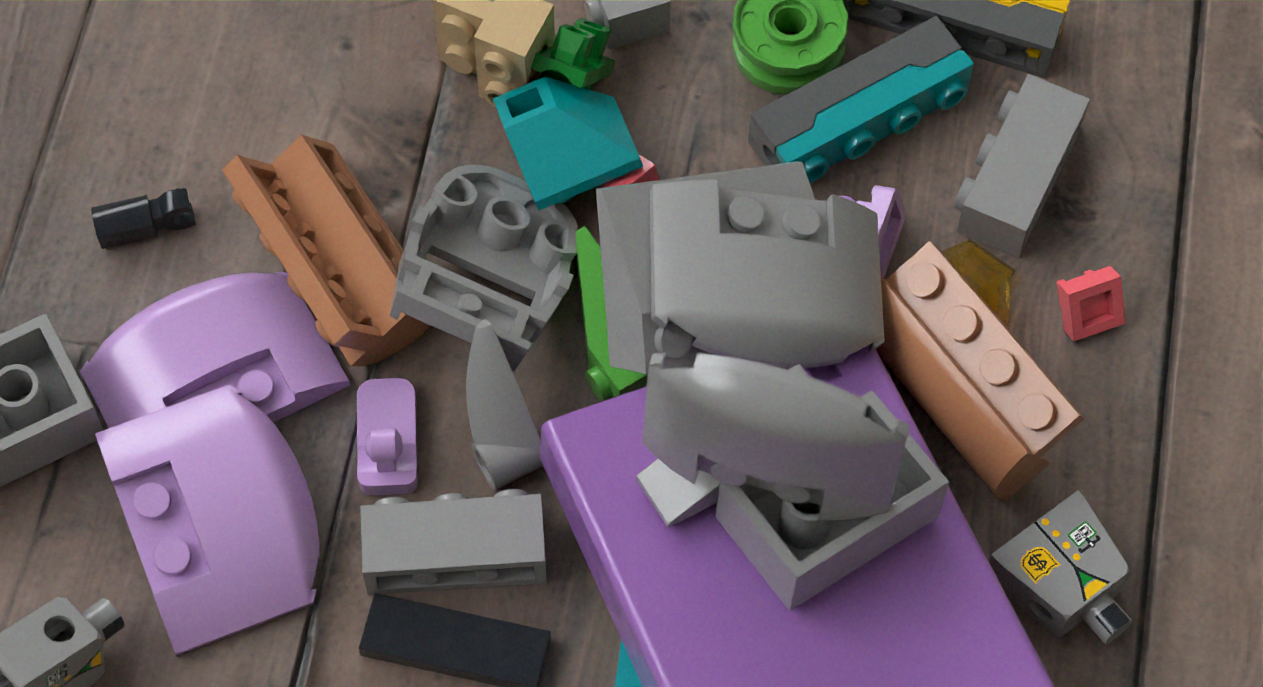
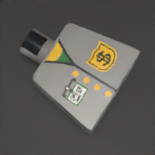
(1065, 572)
(58, 645)

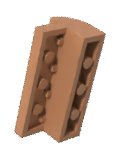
(330, 245)
(971, 373)

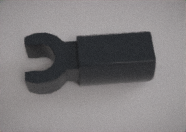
(141, 218)

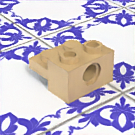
(494, 40)

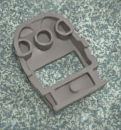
(493, 229)

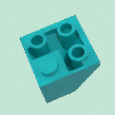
(565, 138)

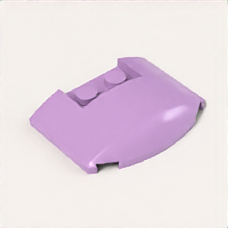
(214, 335)
(215, 515)

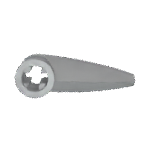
(499, 419)

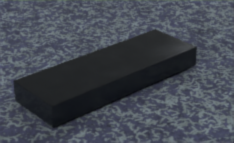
(454, 642)

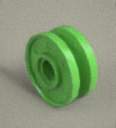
(788, 61)

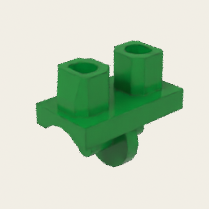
(577, 55)

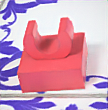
(1091, 303)

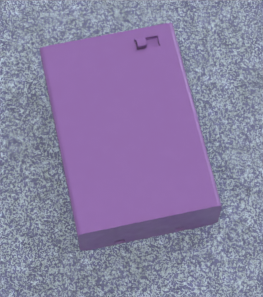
(707, 617)

